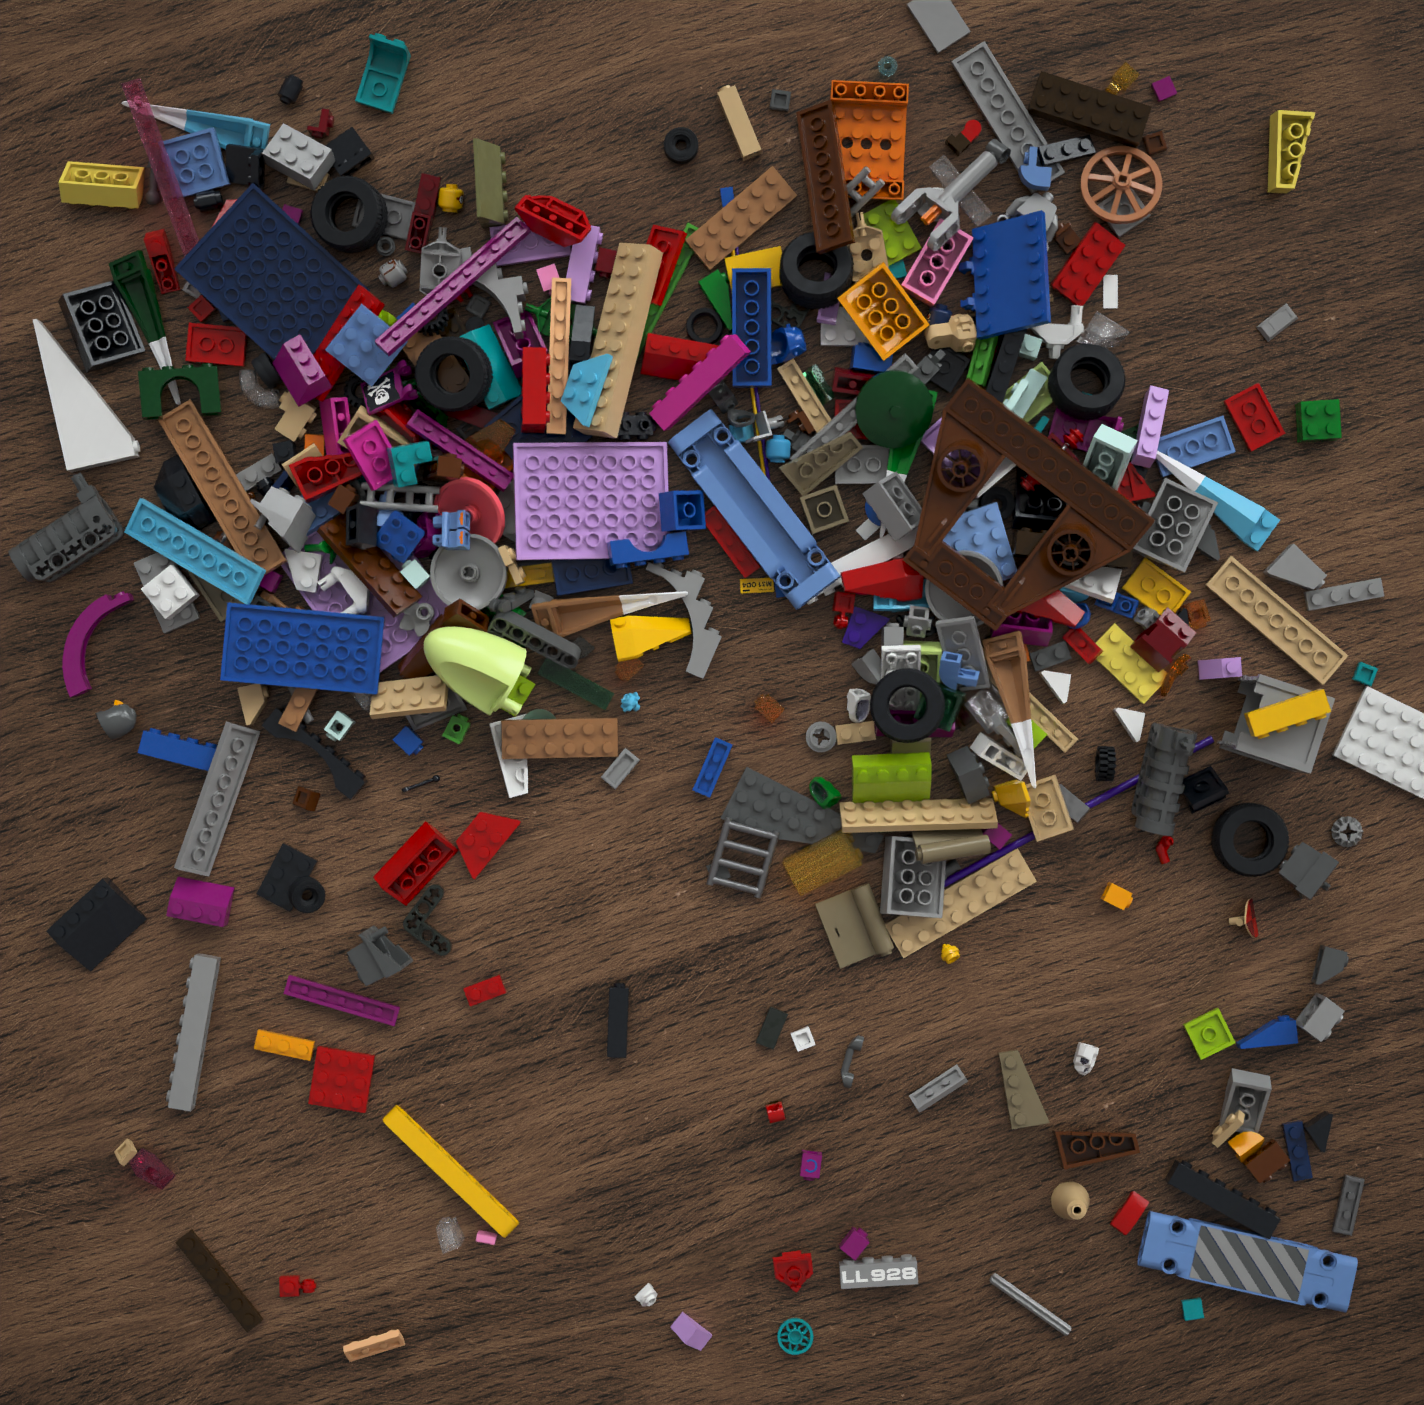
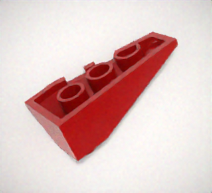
(323, 474)
(1057, 608)

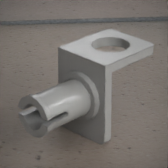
(765, 426)

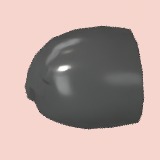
(117, 720)

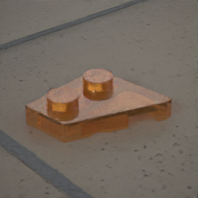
(492, 439)

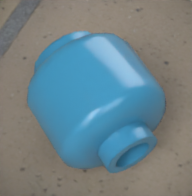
(778, 449)

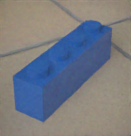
(177, 750)

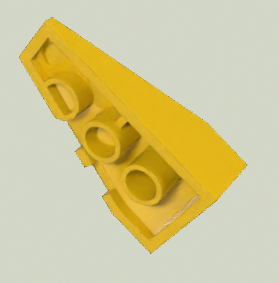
(641, 633)
(1012, 796)

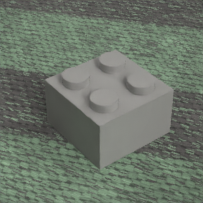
(1319, 1017)

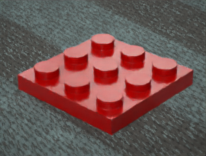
(341, 1079)

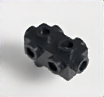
(632, 426)

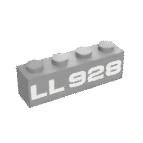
(878, 1272)

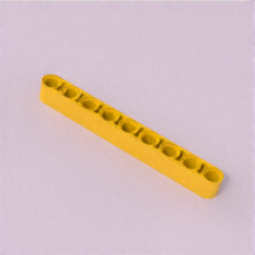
(450, 1171)

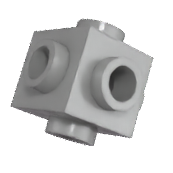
(916, 625)

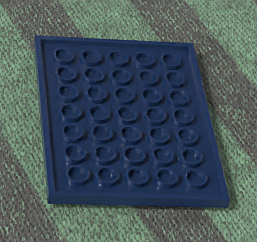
(268, 274)

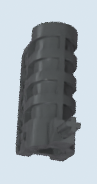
(68, 535)
(1162, 778)

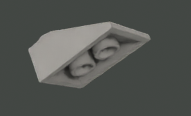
(1249, 1094)

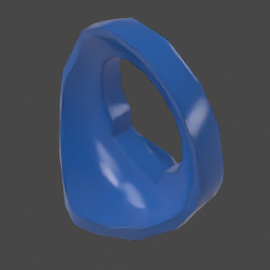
(1086, 617)

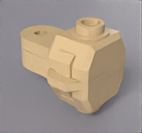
(957, 334)

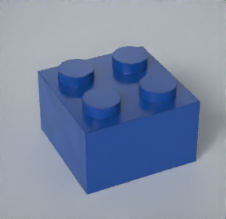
(682, 511)

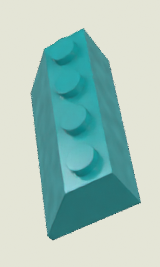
(504, 382)

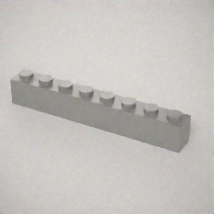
(194, 1032)

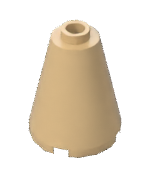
(1070, 1200)

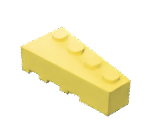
(1286, 148)

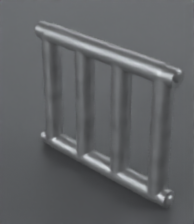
(767, 854)

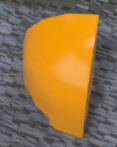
(1246, 1144)

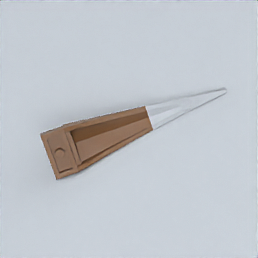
(576, 614)
(1009, 669)

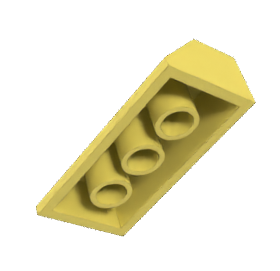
(102, 185)

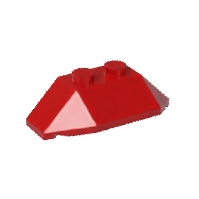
(554, 219)
(398, 417)

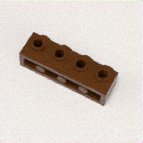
(443, 468)

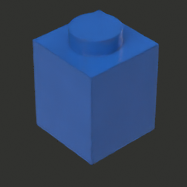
(409, 741)

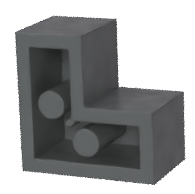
(969, 774)

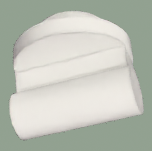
(646, 1295)

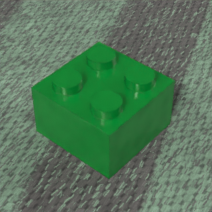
(1318, 420)

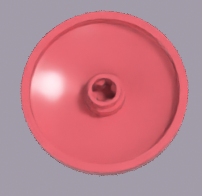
(479, 500)

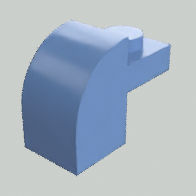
(1034, 176)
(952, 673)

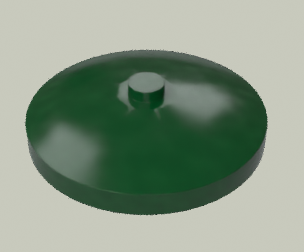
(894, 409)

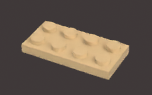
(409, 697)

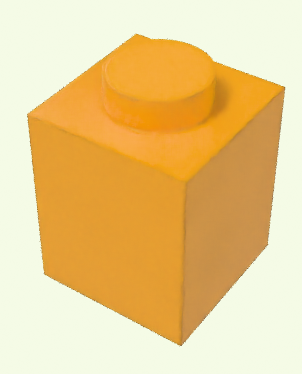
(1117, 896)

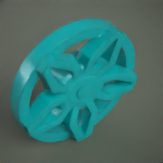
(795, 1336)

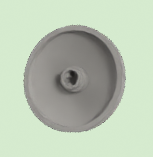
(469, 574)
(946, 607)

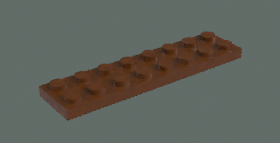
(825, 177)

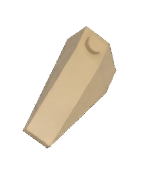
(362, 418)

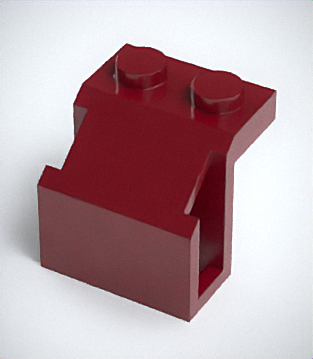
(1163, 640)

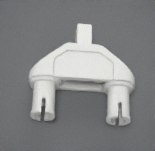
(1060, 334)
(352, 584)

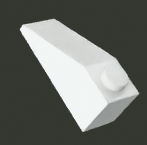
(999, 756)

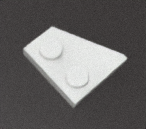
(304, 569)

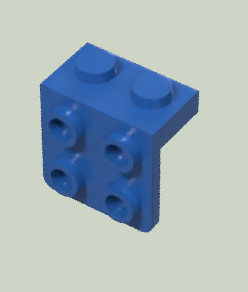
(399, 536)

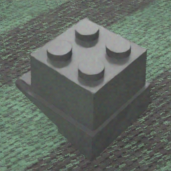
(1307, 870)
(377, 956)

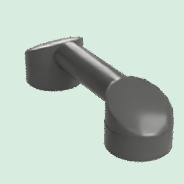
(855, 1044)

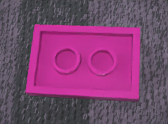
(370, 453)

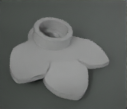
(414, 620)

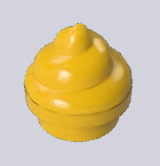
(949, 953)

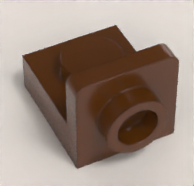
(1066, 238)
(804, 424)

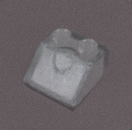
(1103, 332)

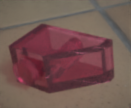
(151, 1169)

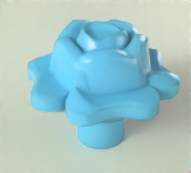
(630, 702)

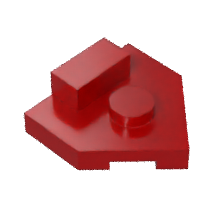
(793, 1268)

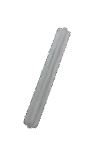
(1030, 1304)

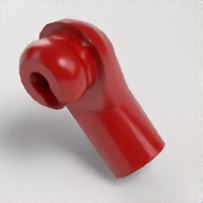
(1162, 847)

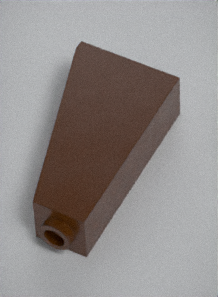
(415, 662)

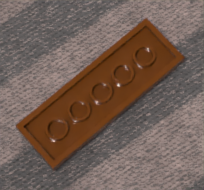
(371, 568)

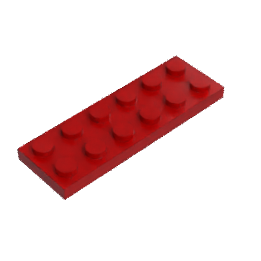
(330, 365)

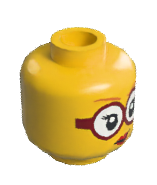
(450, 198)

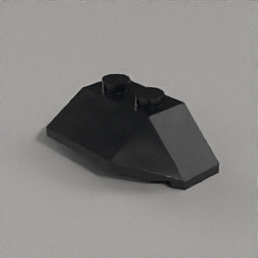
(181, 495)

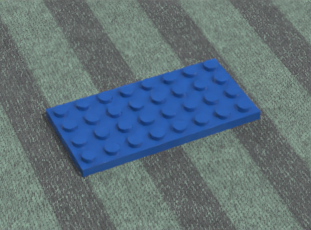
(302, 648)

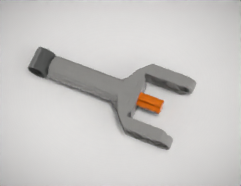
(946, 201)

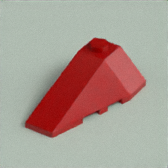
(887, 579)

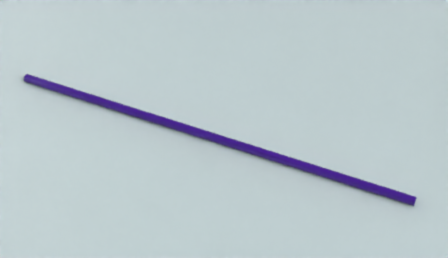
(1029, 837)

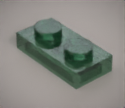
(818, 384)

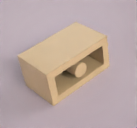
(295, 420)

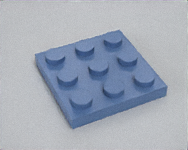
(197, 162)
(357, 348)

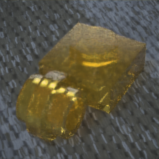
(1124, 77)

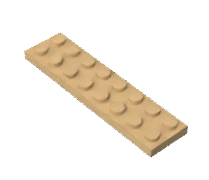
(1276, 620)
(918, 815)
(963, 902)

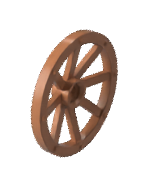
(1119, 187)

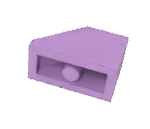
(1219, 668)

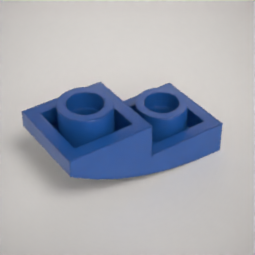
(1121, 605)

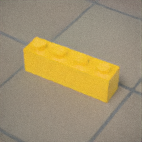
(1287, 712)

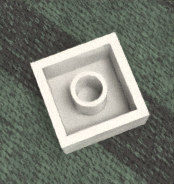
(170, 592)

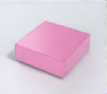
(486, 1237)

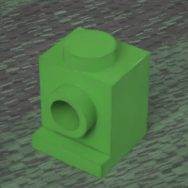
(452, 735)

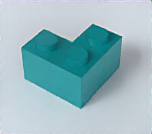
(403, 459)

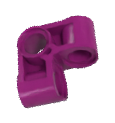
(426, 546)

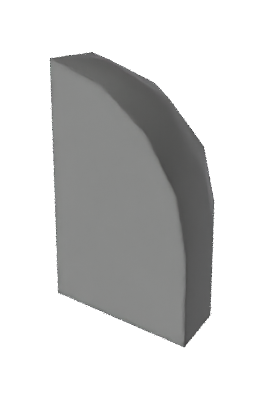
(869, 667)

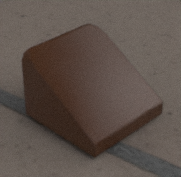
(306, 798)

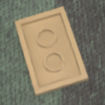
(1048, 809)

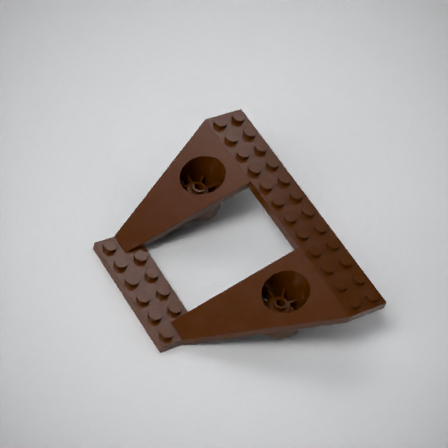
(1093, 509)

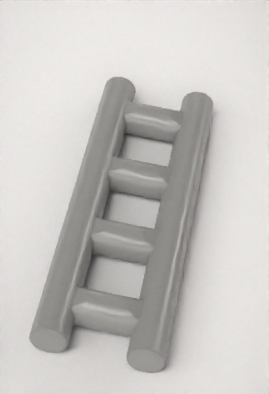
(862, 200)
(408, 505)

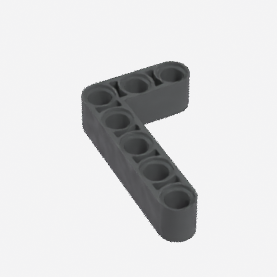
(528, 637)

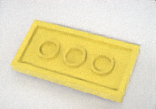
(1127, 665)

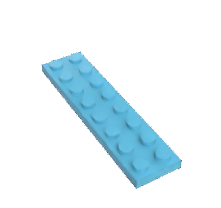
(195, 551)

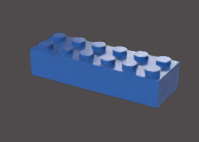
(753, 326)

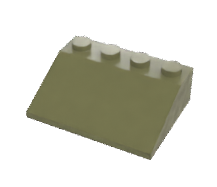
(489, 184)

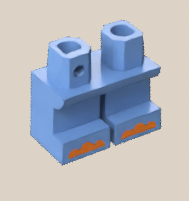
(454, 530)

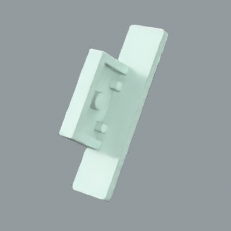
(1025, 392)

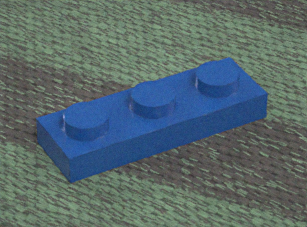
(712, 767)

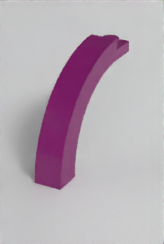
(78, 637)

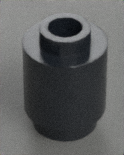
(290, 90)
(208, 201)

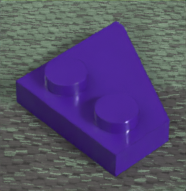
(862, 627)

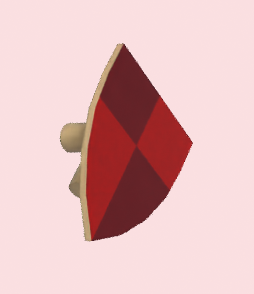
(1248, 919)

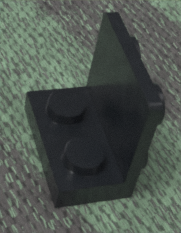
(349, 152)
(245, 165)

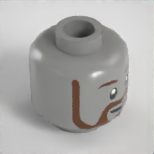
(392, 273)

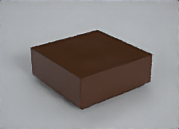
(1154, 143)

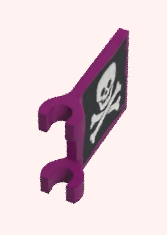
(388, 389)

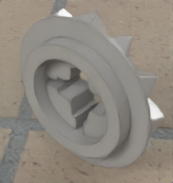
(829, 732)
(1340, 825)

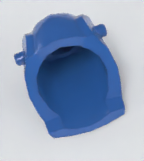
(787, 344)

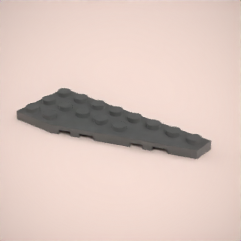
(773, 806)

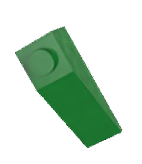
(717, 293)

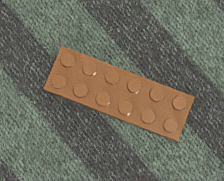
(740, 218)
(559, 738)

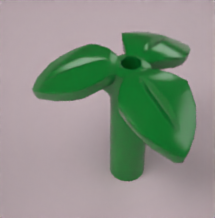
(322, 546)

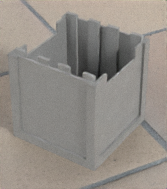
(1289, 749)

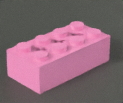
(939, 276)

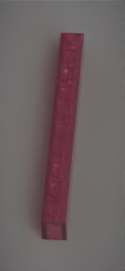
(161, 164)

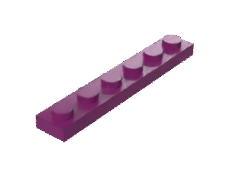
(452, 444)
(341, 1000)

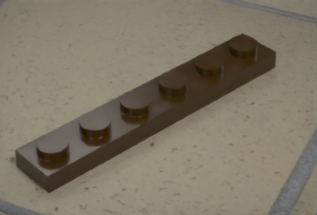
(219, 1280)

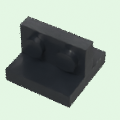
(1203, 789)

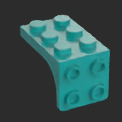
(383, 73)

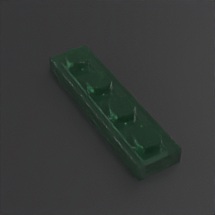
(576, 683)

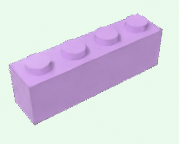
(581, 266)
(1150, 426)

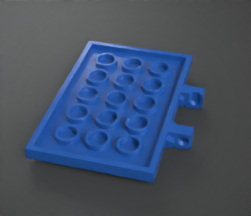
(1009, 276)

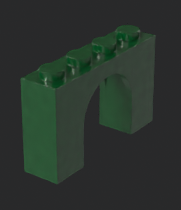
(154, 381)

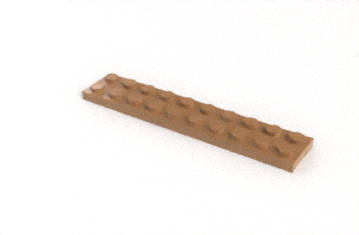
(220, 486)

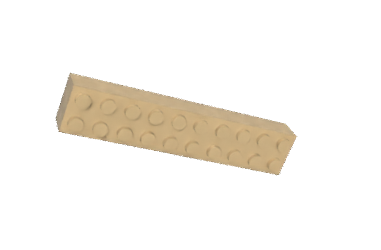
(622, 331)

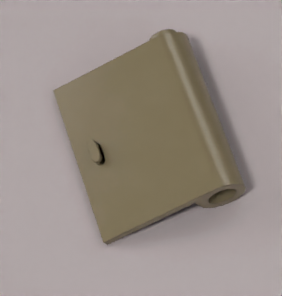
(949, 844)
(857, 923)

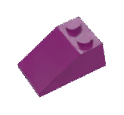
(513, 346)

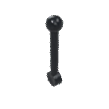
(436, 778)

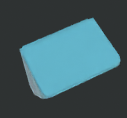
(742, 433)

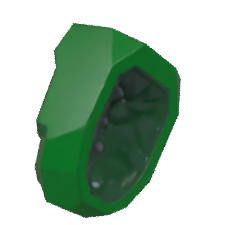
(824, 792)

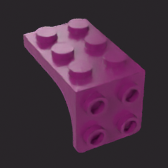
(1062, 423)

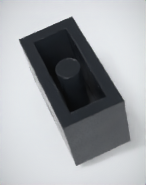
(361, 526)

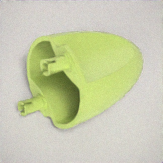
(477, 666)

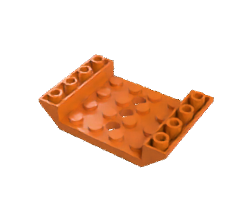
(874, 114)

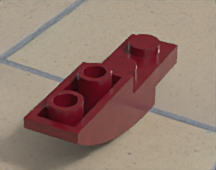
(423, 213)

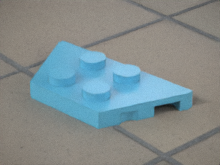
(585, 387)

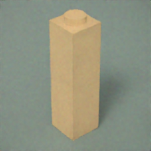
(738, 122)

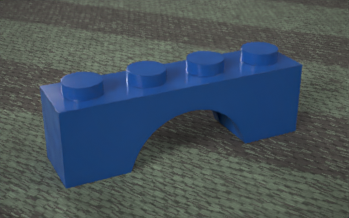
(623, 551)

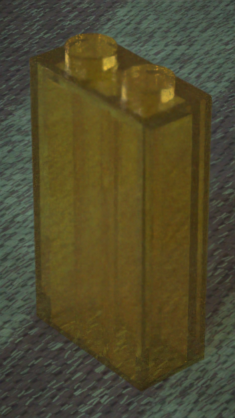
(823, 861)

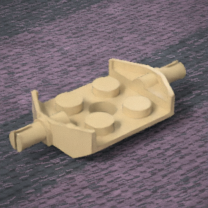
(866, 238)

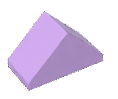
(690, 1331)

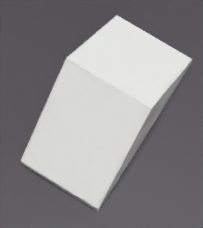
(1058, 683)
(1131, 721)

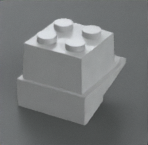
(286, 515)

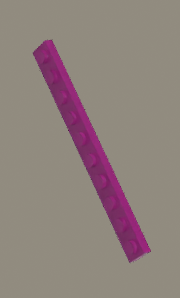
(452, 286)

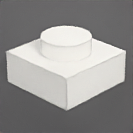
(803, 1038)

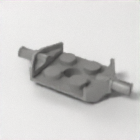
(434, 254)

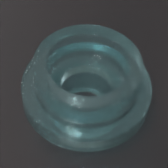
(887, 60)

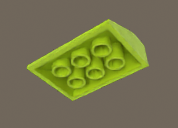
(891, 777)

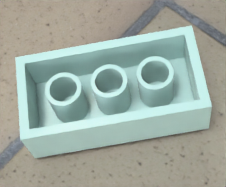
(1109, 455)

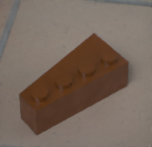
(1090, 1147)

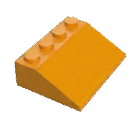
(883, 311)

